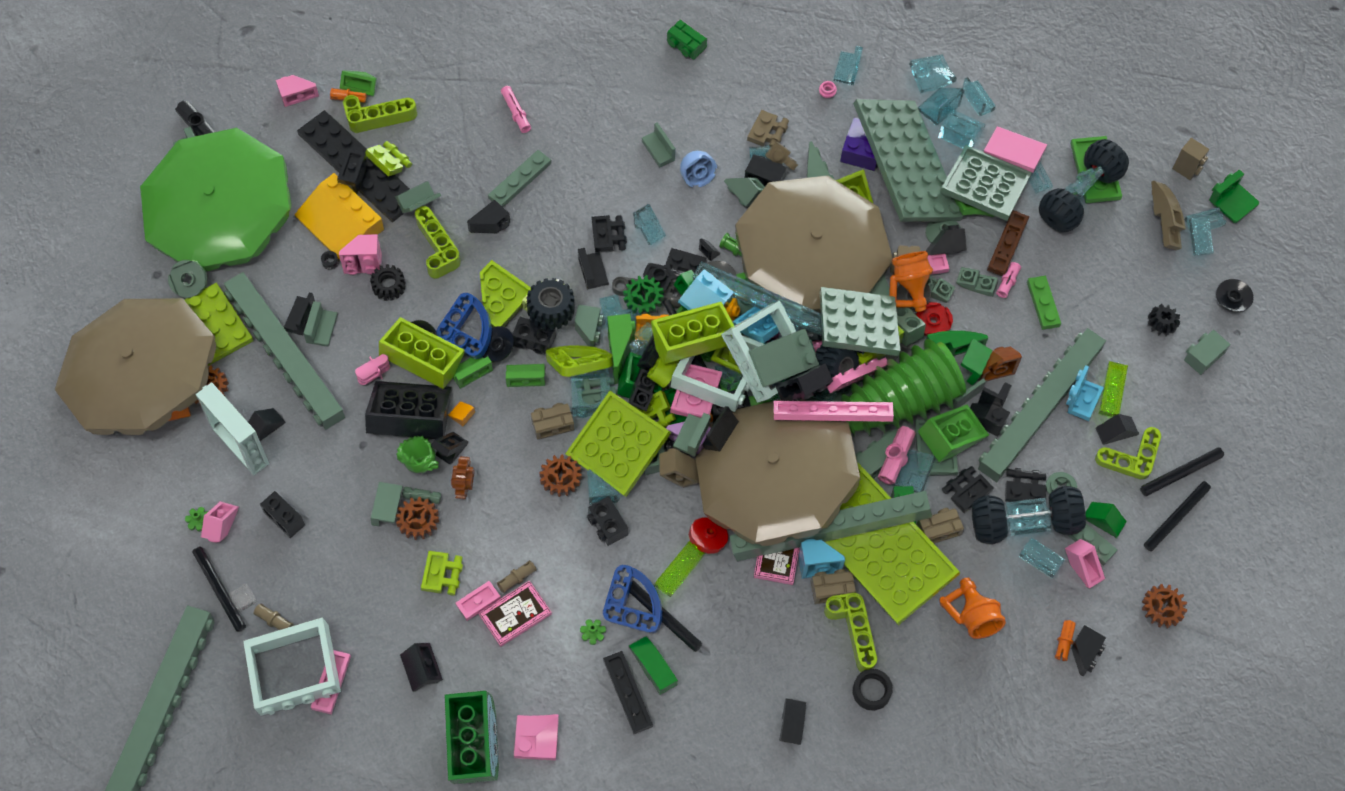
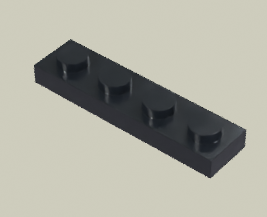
(627, 692)

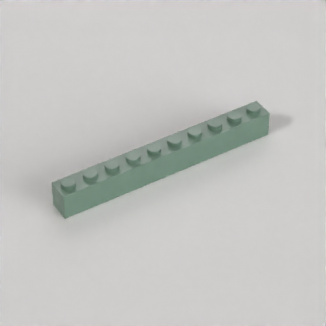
(284, 350)
(1040, 406)
(848, 523)
(161, 701)

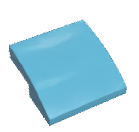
(760, 330)

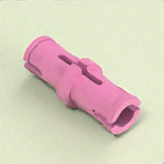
(1012, 271)

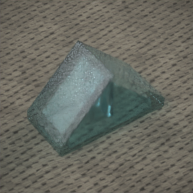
(600, 489)

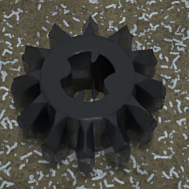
(1163, 320)

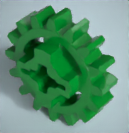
(635, 297)

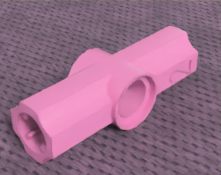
(899, 447)

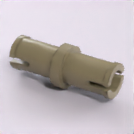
(516, 576)
(272, 618)

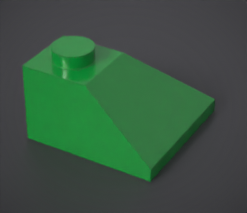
(629, 375)

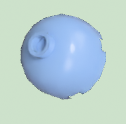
(697, 168)

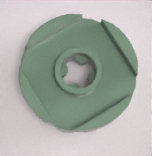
(178, 273)

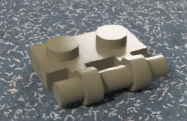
(763, 126)

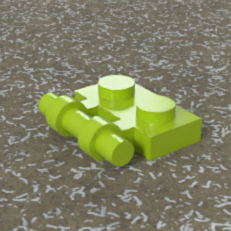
(384, 159)
(657, 407)
(435, 571)

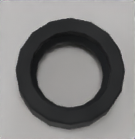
(874, 674)

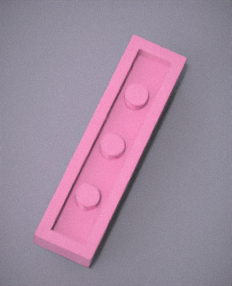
(853, 376)

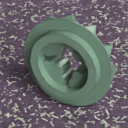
(1059, 478)

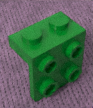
(1232, 198)

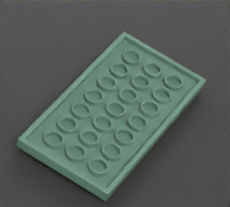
(907, 160)

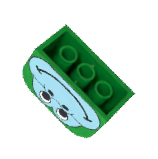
(471, 737)

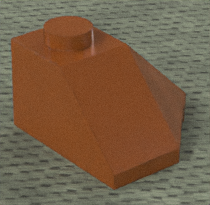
(1001, 363)

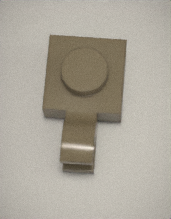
(780, 154)

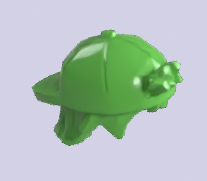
(417, 455)

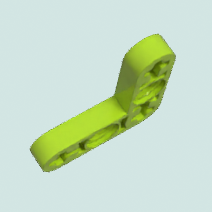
(1134, 463)

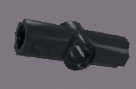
(192, 117)

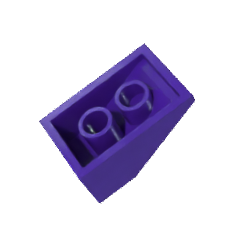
(857, 148)

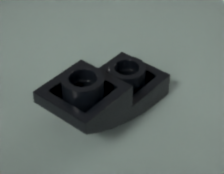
(642, 391)
(793, 721)

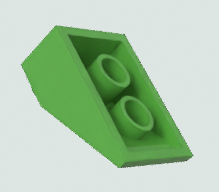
(620, 336)
(952, 432)

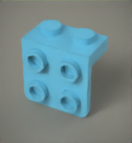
(1083, 396)

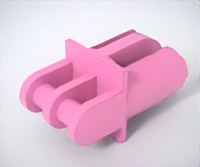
(372, 369)

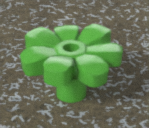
(196, 518)
(593, 631)

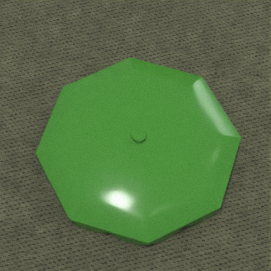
(216, 199)

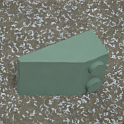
(783, 357)

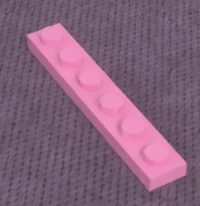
(833, 411)

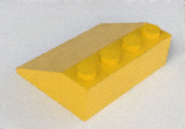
(337, 215)

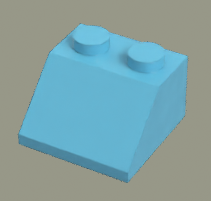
(705, 291)
(818, 557)

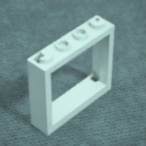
(741, 351)
(708, 392)
(232, 428)
(282, 638)

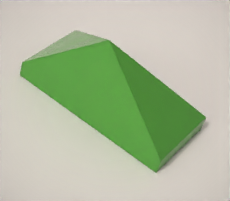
(358, 82)

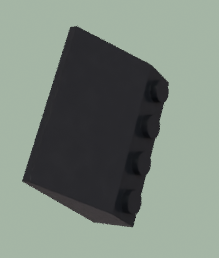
(408, 410)

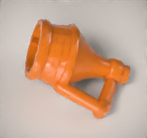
(912, 273)
(979, 615)

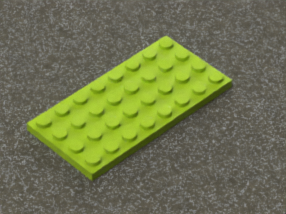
(895, 562)

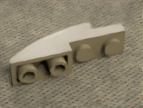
(1171, 215)

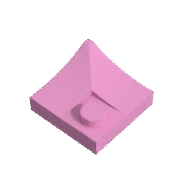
(536, 737)

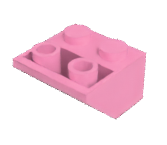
(361, 255)

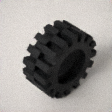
(384, 273)

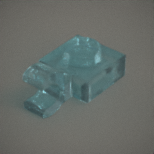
(642, 338)

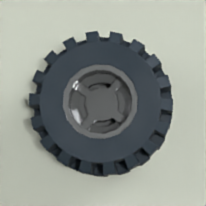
(550, 304)
(837, 361)

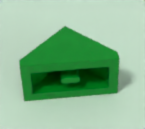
(1105, 517)

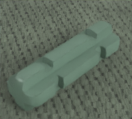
(408, 493)

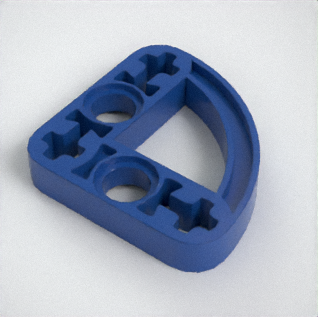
(455, 333)
(619, 604)

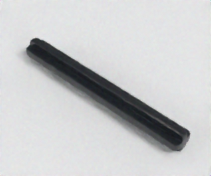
(1182, 471)
(1177, 516)
(219, 589)
(667, 619)

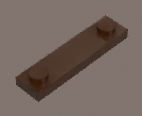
(1008, 243)

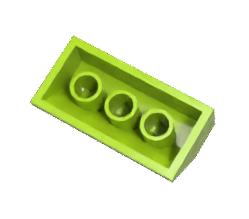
(691, 332)
(421, 352)

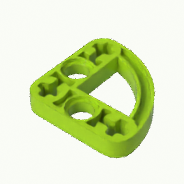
(592, 359)

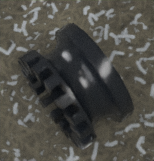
(332, 255)

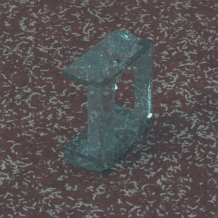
(581, 408)

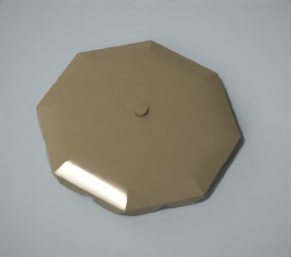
(811, 238)
(136, 366)
(778, 476)

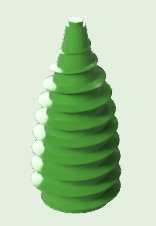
(913, 385)

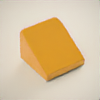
(462, 413)

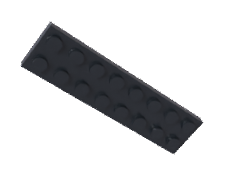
(332, 142)

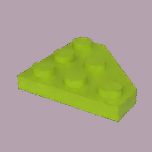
(501, 293)

